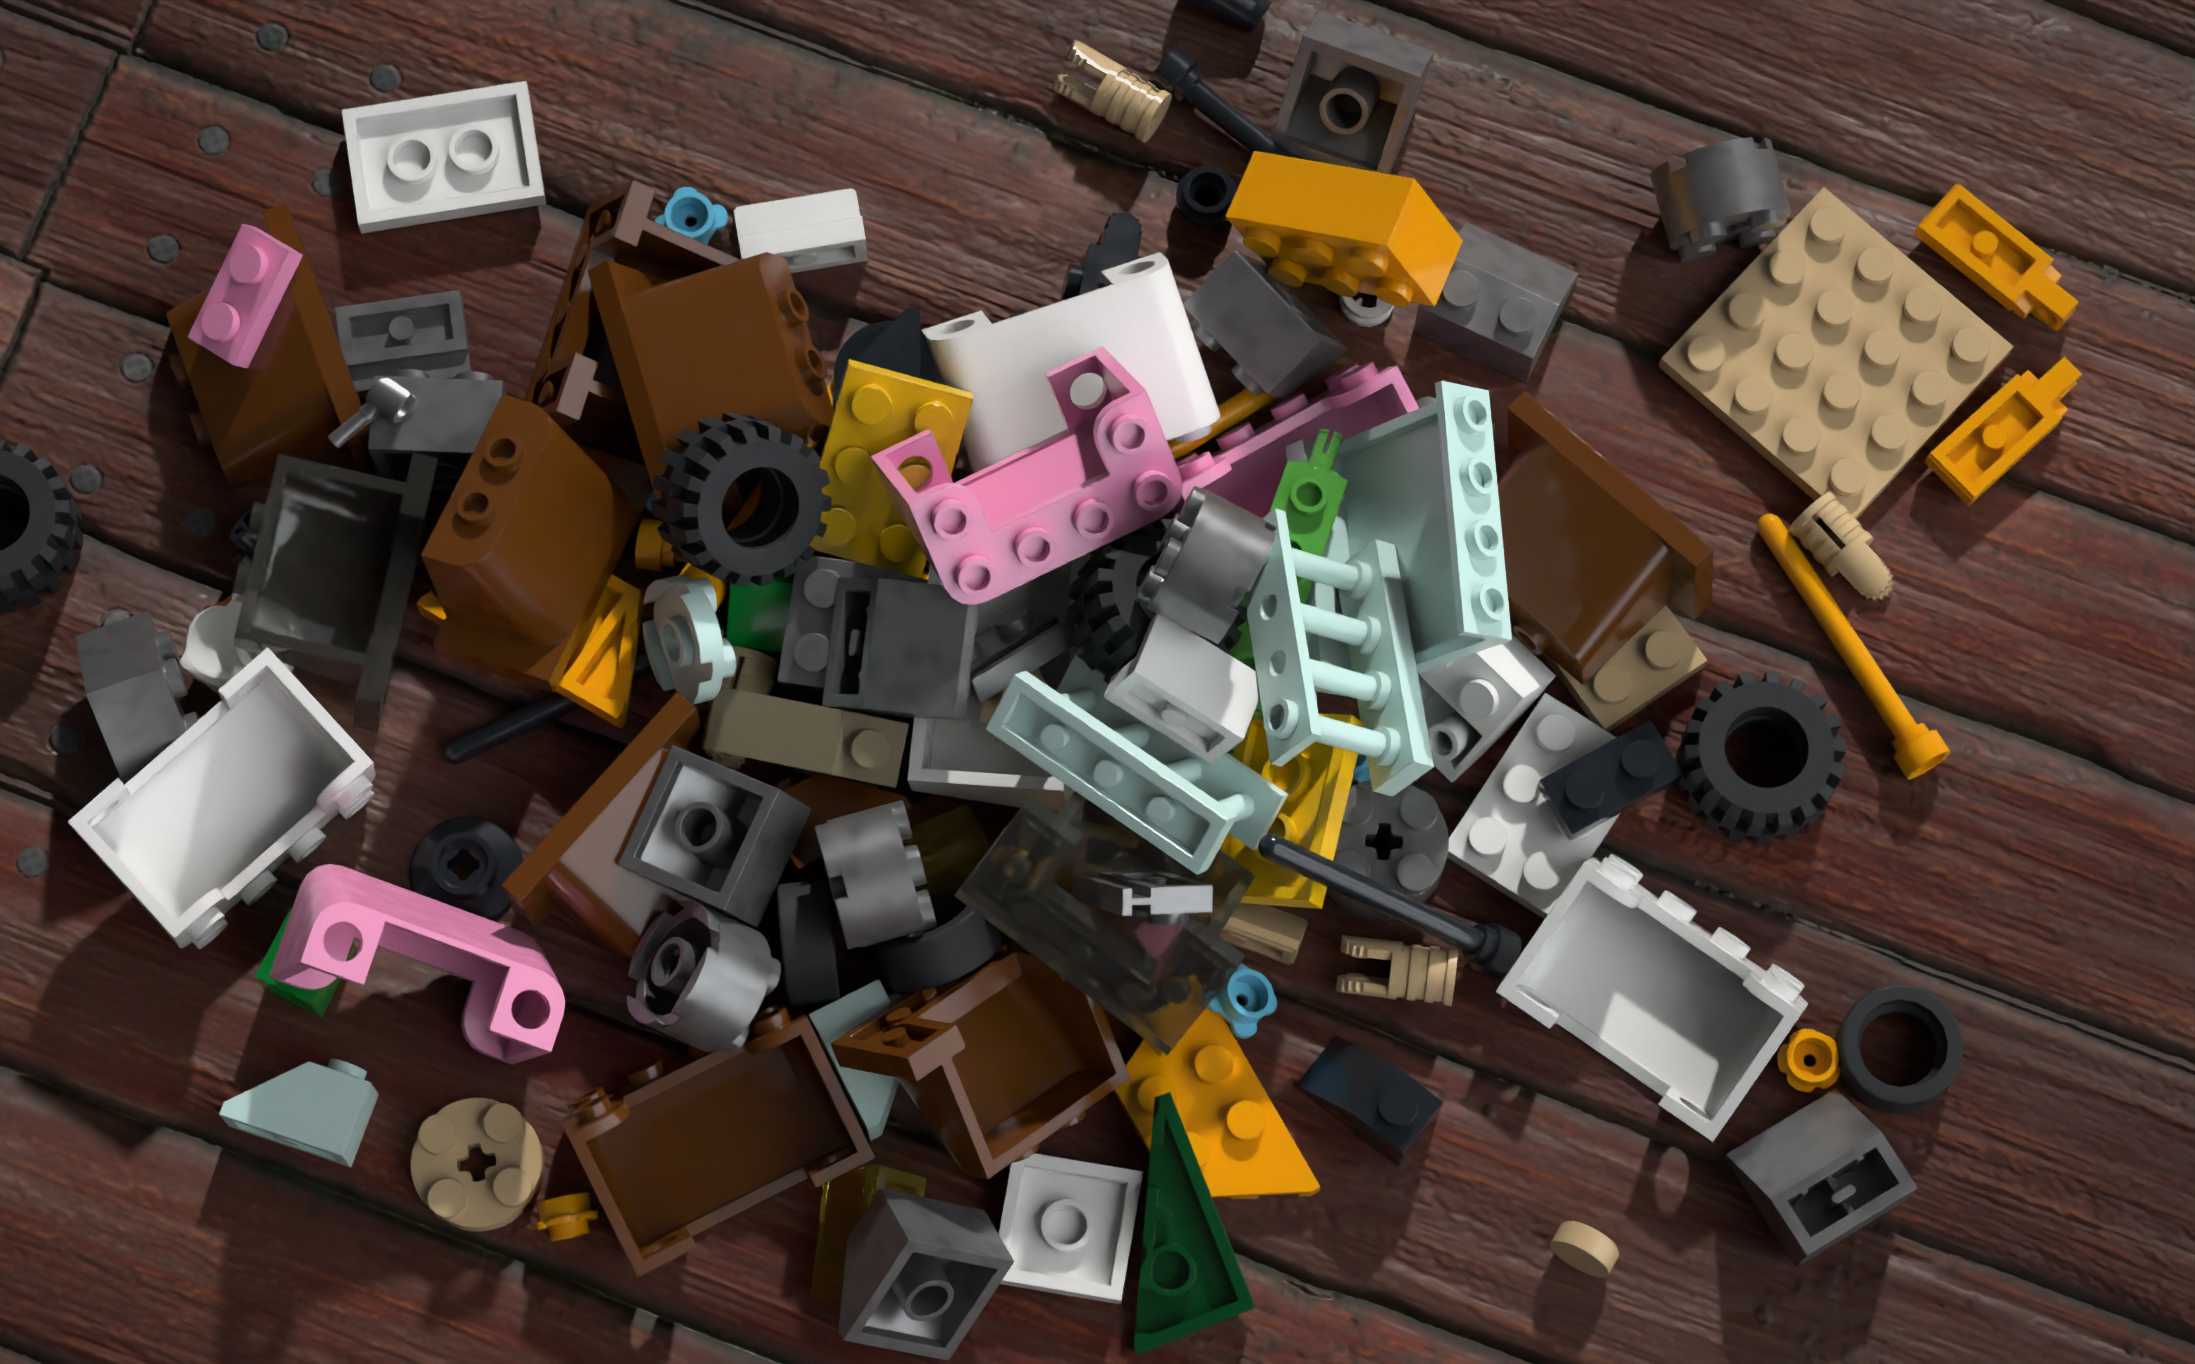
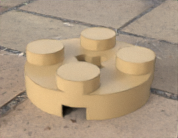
(508, 1185)

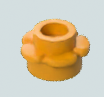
(1812, 1043)
(566, 1216)

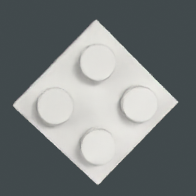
(1069, 1226)

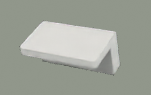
(805, 230)
(1187, 690)

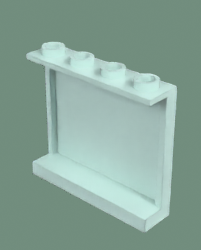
(1434, 496)

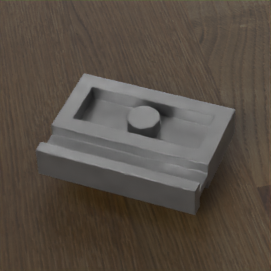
(404, 334)
(1015, 644)
(1149, 894)

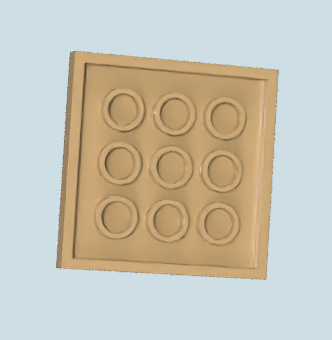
(1835, 355)

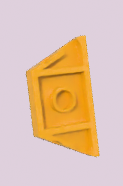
(605, 656)
(1223, 1110)

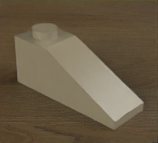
(806, 736)

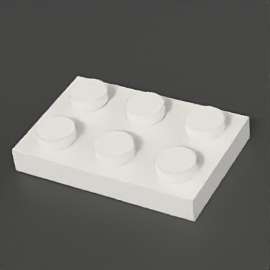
(443, 157)
(1509, 828)

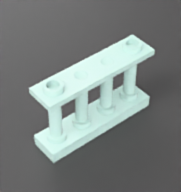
(1379, 650)
(1134, 769)

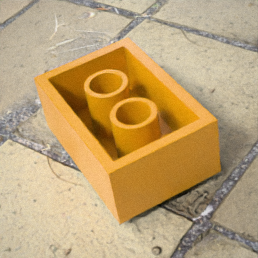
(1344, 229)

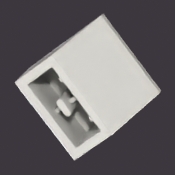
(1477, 701)

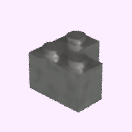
(134, 690)

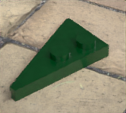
(1186, 1256)

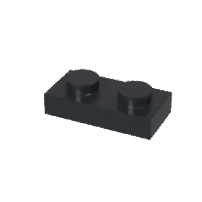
(1610, 780)

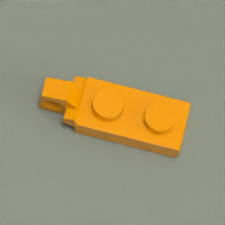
(1996, 257)
(2002, 431)

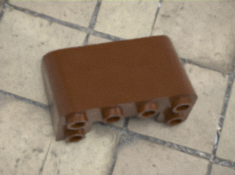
(714, 1135)

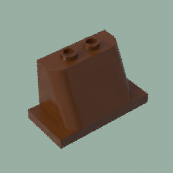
(710, 349)
(575, 363)
(290, 392)
(529, 545)
(1587, 547)
(580, 856)
(993, 1057)

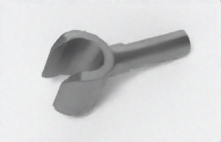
(384, 397)

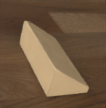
(1265, 931)

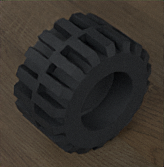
(785, 514)
(50, 533)
(1105, 604)
(1771, 709)

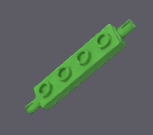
(1311, 499)

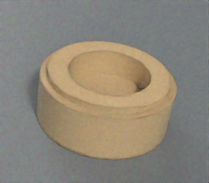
(1585, 1248)

